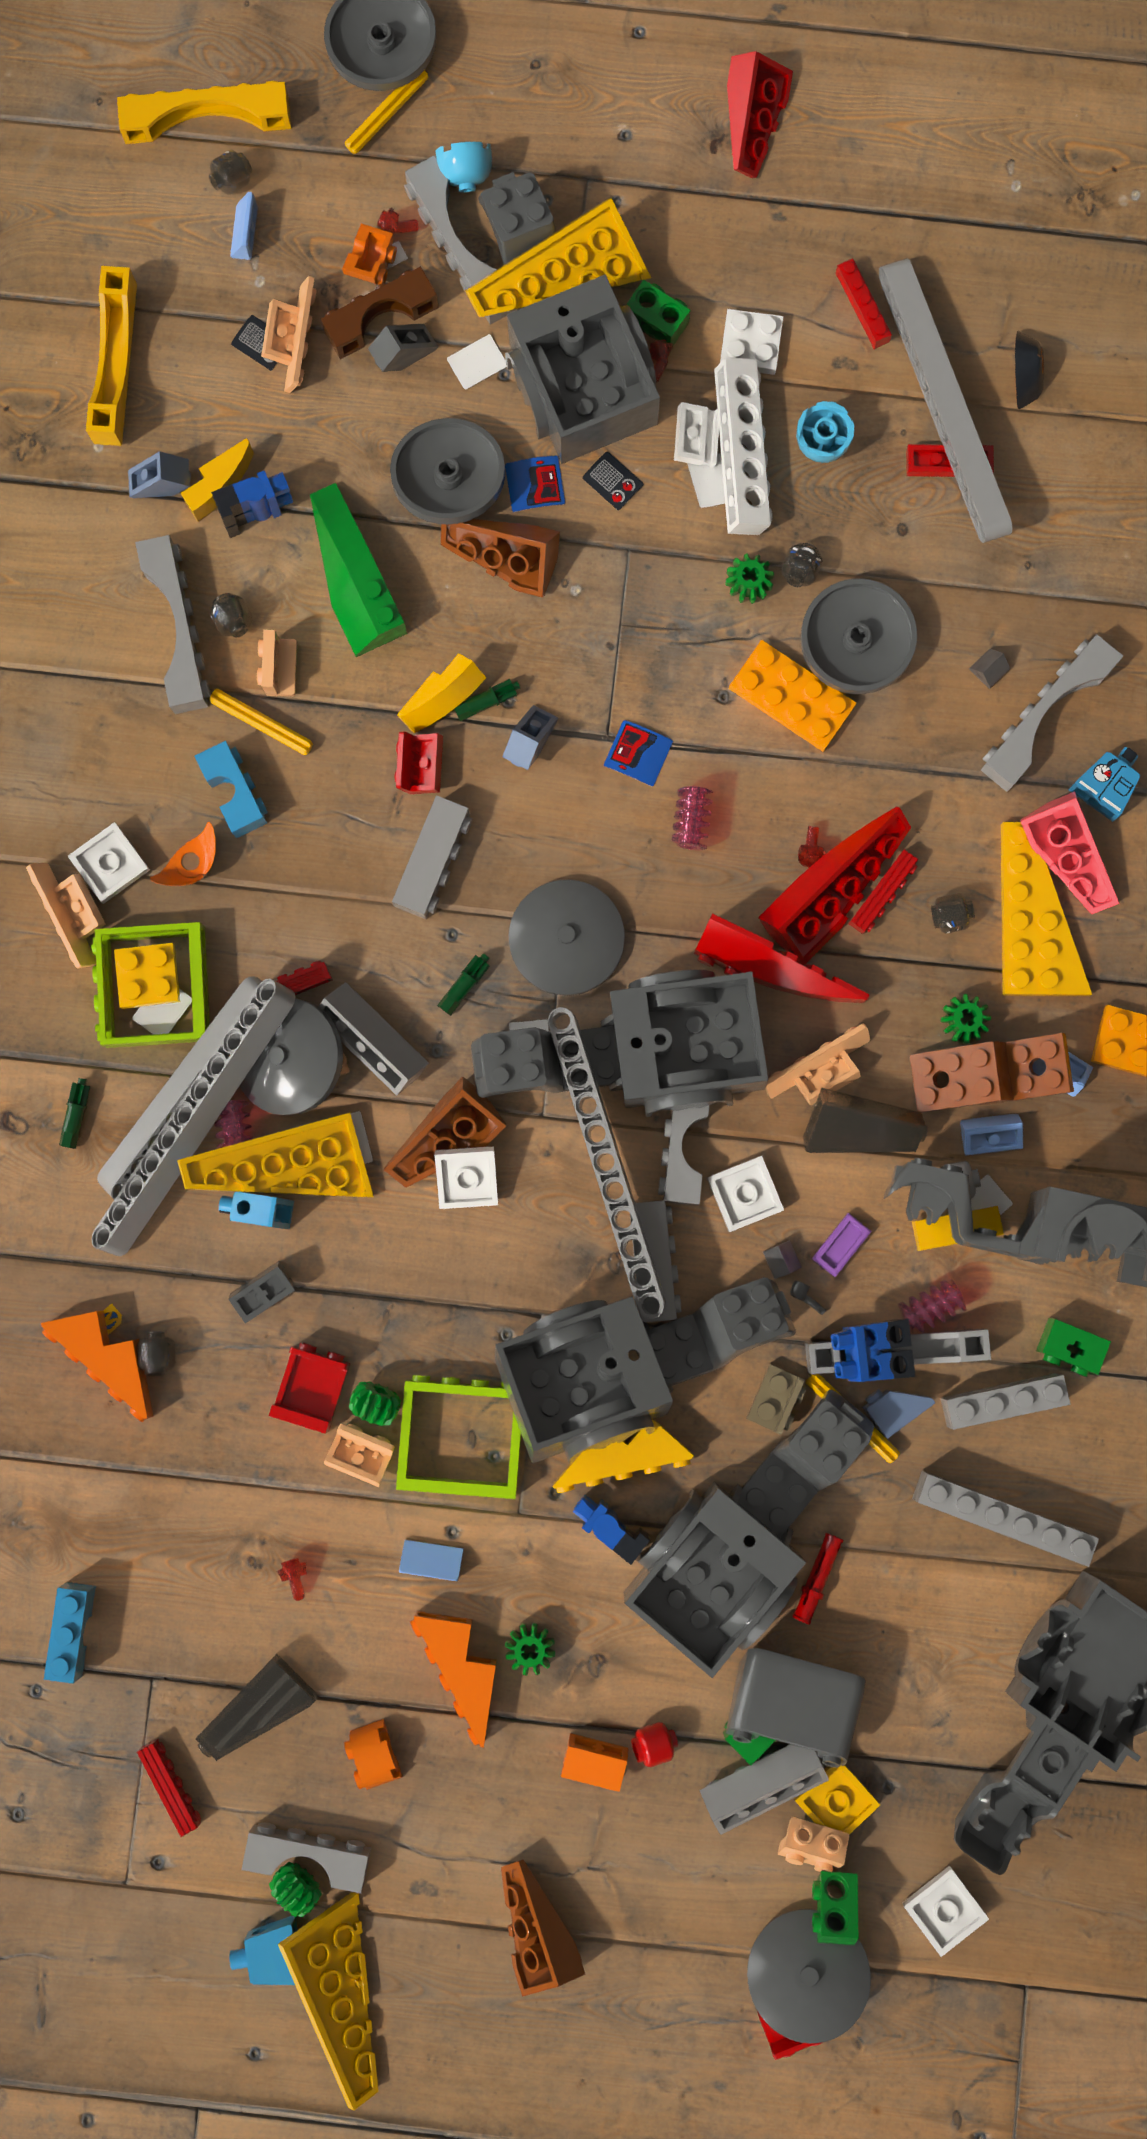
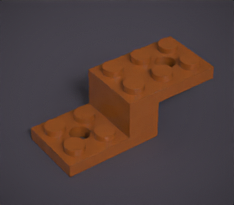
(991, 1073)

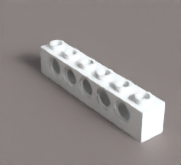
(731, 376)

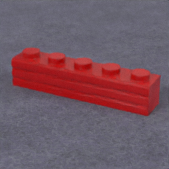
(863, 303)
(884, 892)
(307, 978)
(169, 1787)

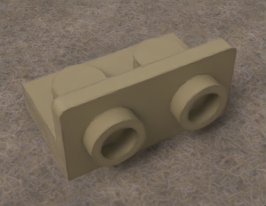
(776, 1399)

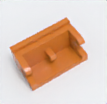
(594, 1762)

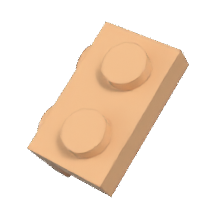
(278, 664)
(360, 1454)
(814, 1845)

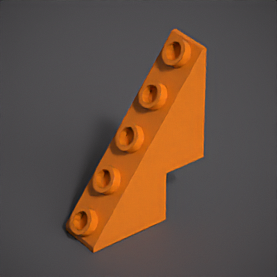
(115, 1364)
(466, 1676)

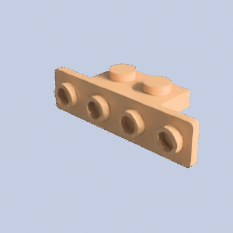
(287, 333)
(70, 910)
(824, 1068)

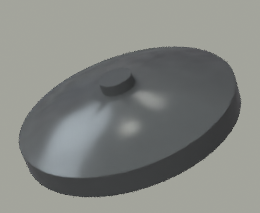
(380, 41)
(447, 471)
(858, 636)
(566, 937)
(297, 1064)
(807, 1986)

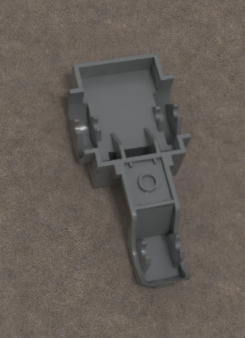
(576, 351)
(695, 1048)
(1054, 1227)
(583, 1392)
(700, 1577)
(1078, 1654)

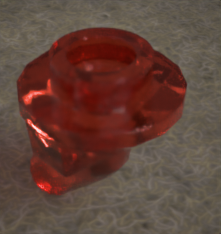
(390, 222)
(660, 352)
(810, 852)
(292, 1571)

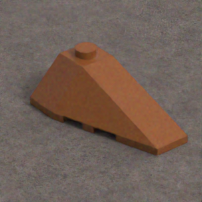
(513, 551)
(454, 1123)
(543, 1946)

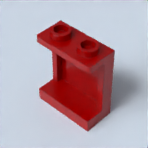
(310, 1388)

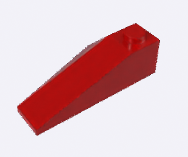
(755, 97)

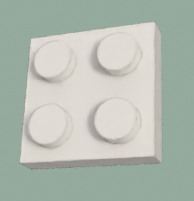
(753, 337)
(108, 863)
(466, 1177)
(745, 1194)
(945, 1911)

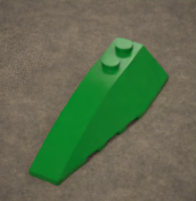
(352, 576)

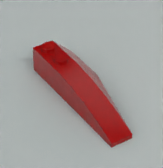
(823, 895)
(744, 952)

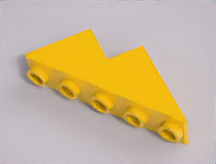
(623, 1458)

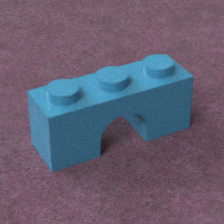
(221, 766)
(66, 1647)

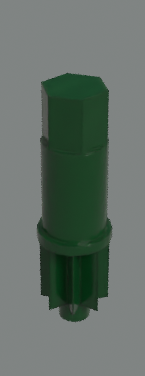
(487, 699)
(465, 982)
(74, 1113)

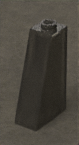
(861, 1125)
(262, 1704)

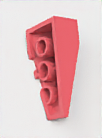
(1066, 844)

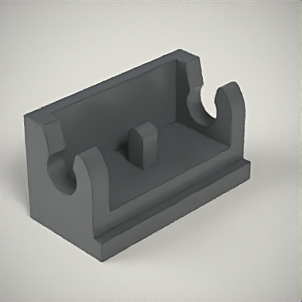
(261, 1292)

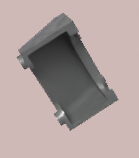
(796, 1704)

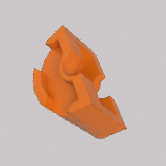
(370, 255)
(372, 1755)

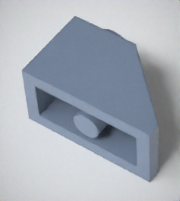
(159, 476)
(529, 737)
(895, 1409)

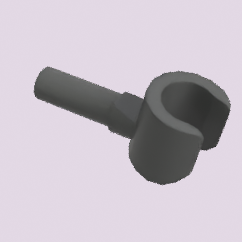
(799, 1290)

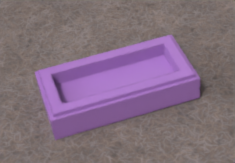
(841, 1245)

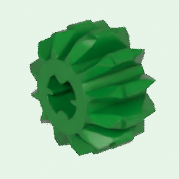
(750, 569)
(975, 1024)
(374, 1403)
(530, 1659)
(295, 1889)

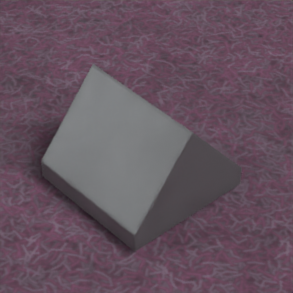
(990, 667)
(782, 1259)

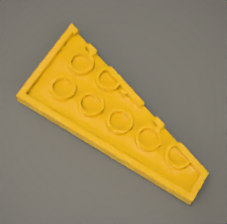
(571, 256)
(1036, 939)
(300, 1160)
(333, 1986)

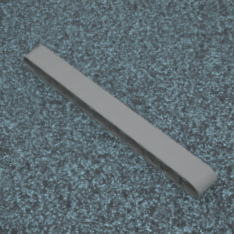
(945, 401)
(193, 1117)
(596, 1150)

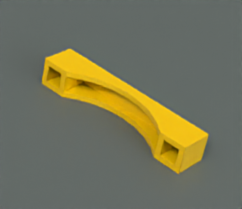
(149, 115)
(109, 394)

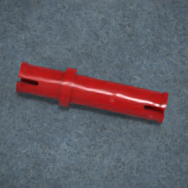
(817, 1579)

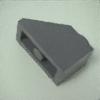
(401, 346)

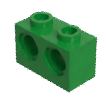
(652, 318)
(842, 1908)

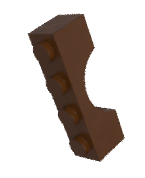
(408, 295)

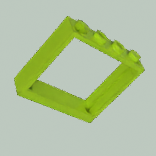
(103, 977)
(445, 1485)

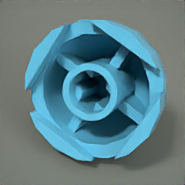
(465, 164)
(824, 432)

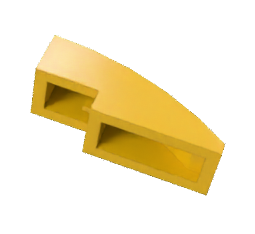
(216, 474)
(441, 693)
(940, 1234)

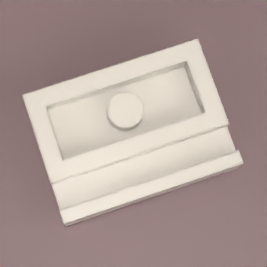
(696, 435)

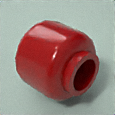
(654, 1744)

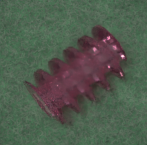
(690, 817)
(233, 1124)
(932, 1305)

